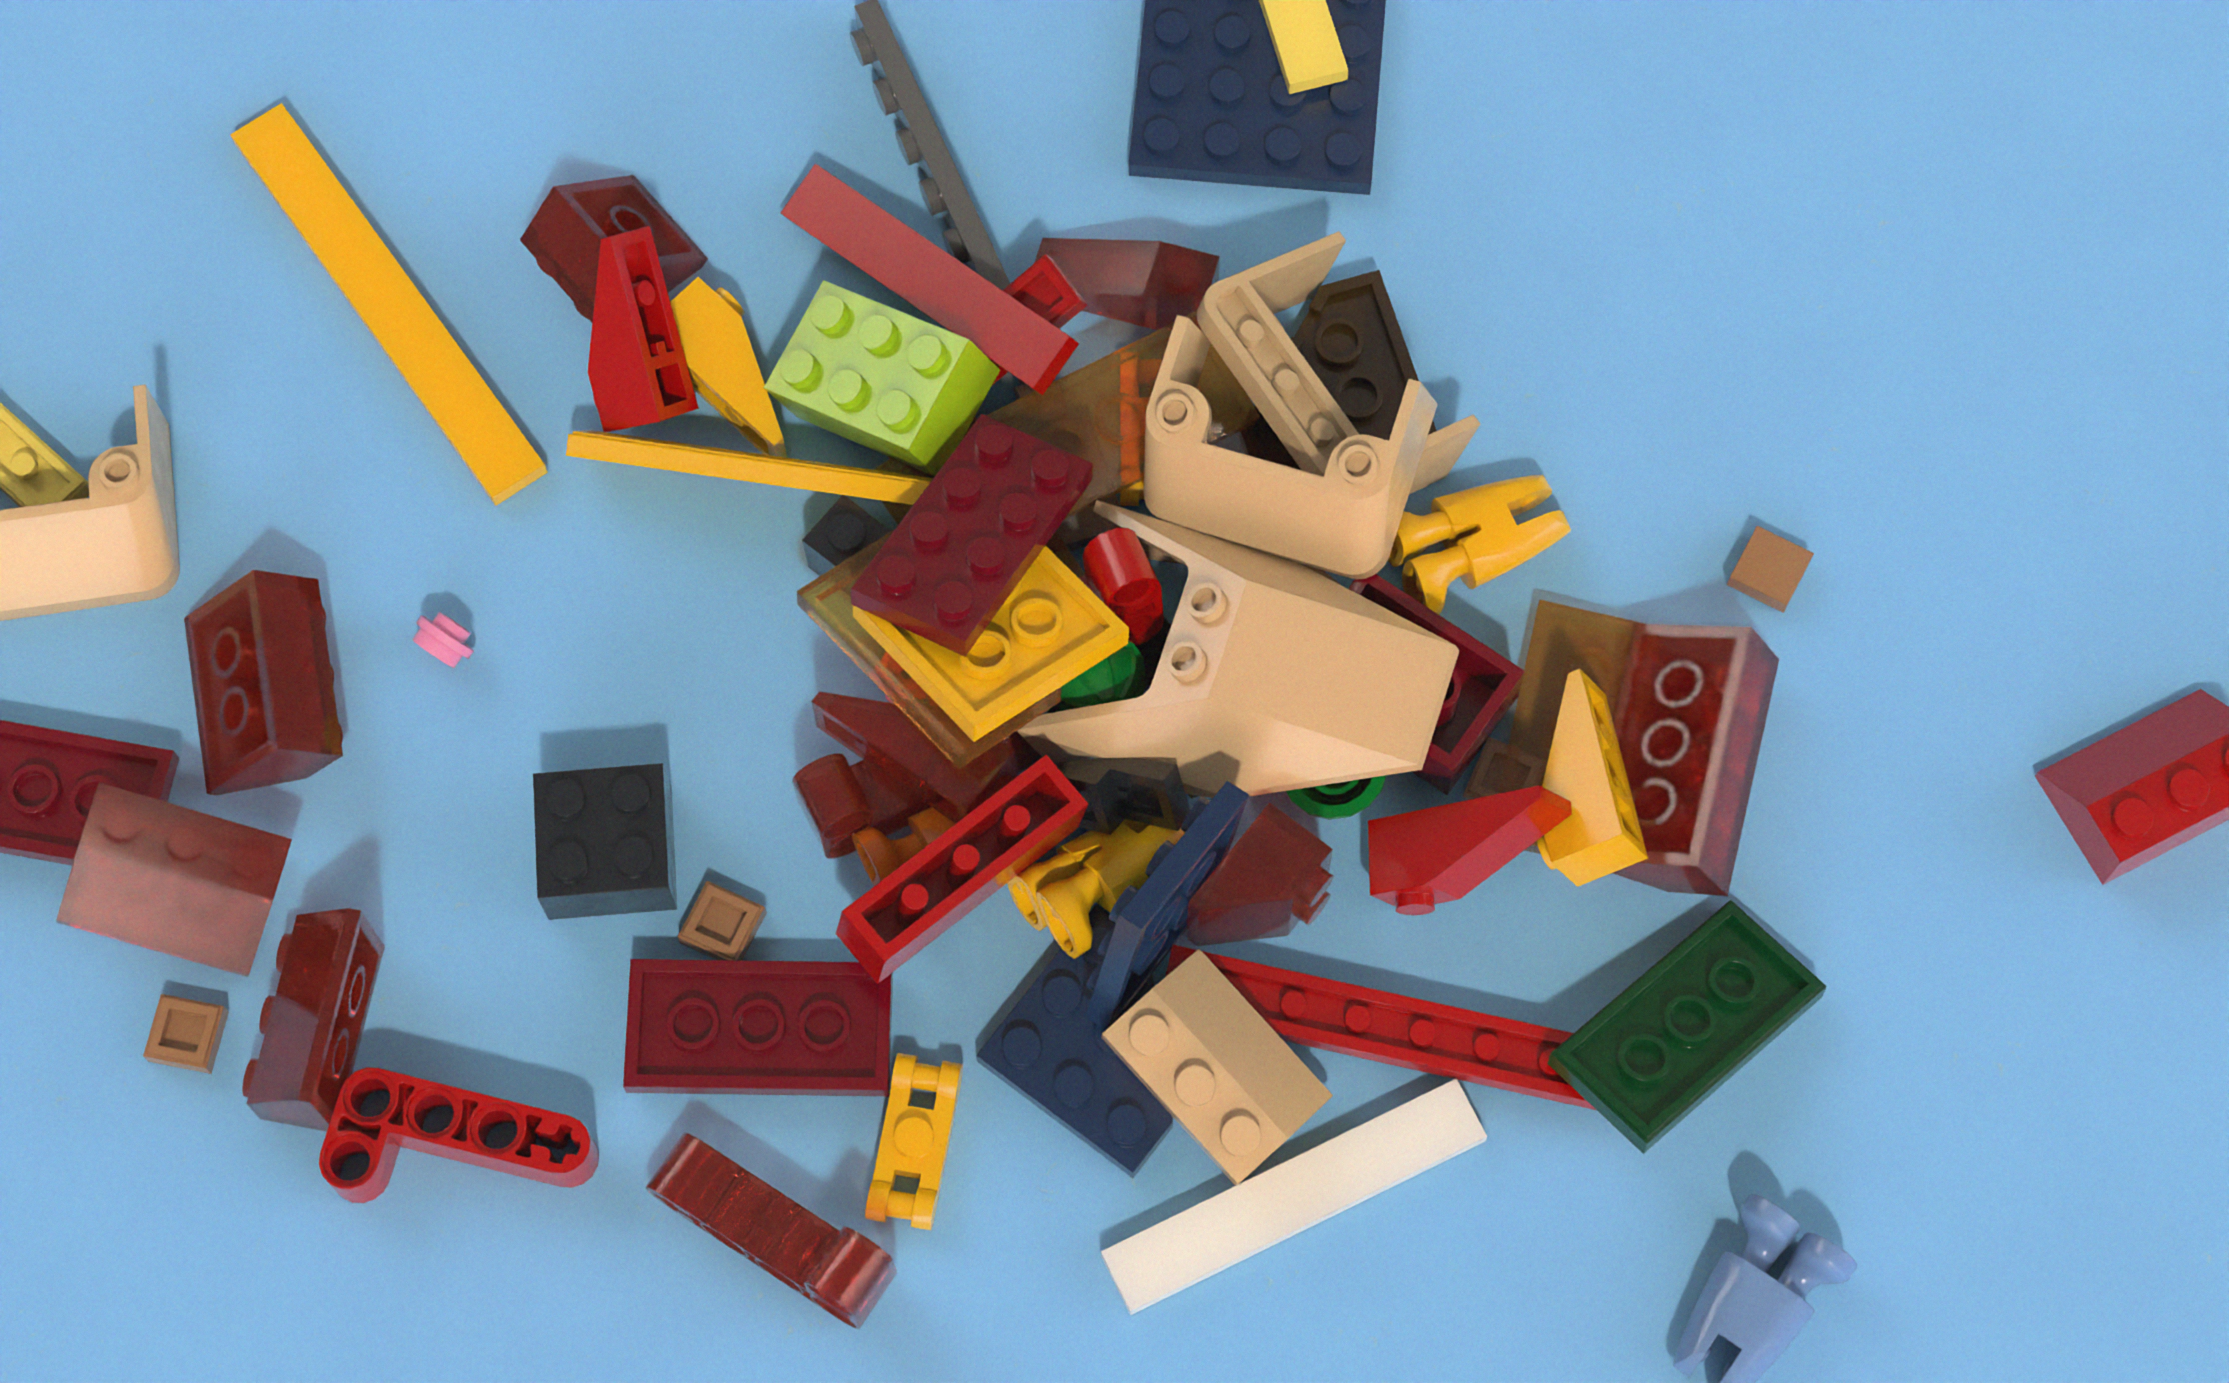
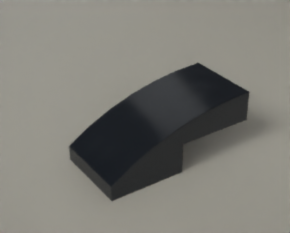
(1128, 790)

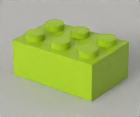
(882, 378)

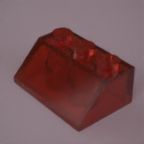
(263, 683)
(173, 880)
(314, 1018)

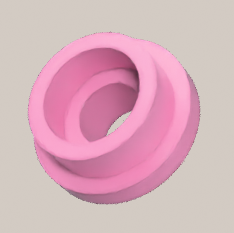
(443, 639)

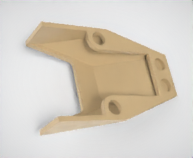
(1264, 677)

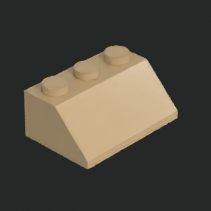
(1216, 1066)

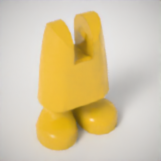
(1477, 537)
(1085, 872)

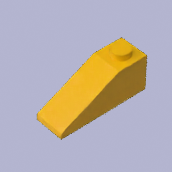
(725, 364)
(1591, 774)

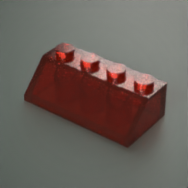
(1690, 747)

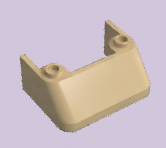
(1278, 379)
(1324, 522)
(100, 547)

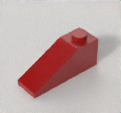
(635, 343)
(1455, 846)

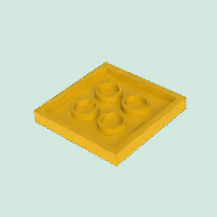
(1031, 647)

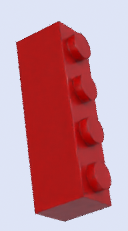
(961, 869)

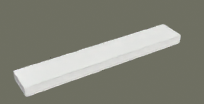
(1293, 1196)

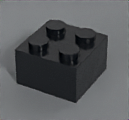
(604, 841)

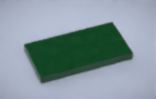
(1686, 1026)

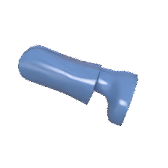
(1752, 1306)

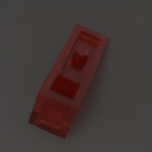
(1134, 278)
(906, 755)

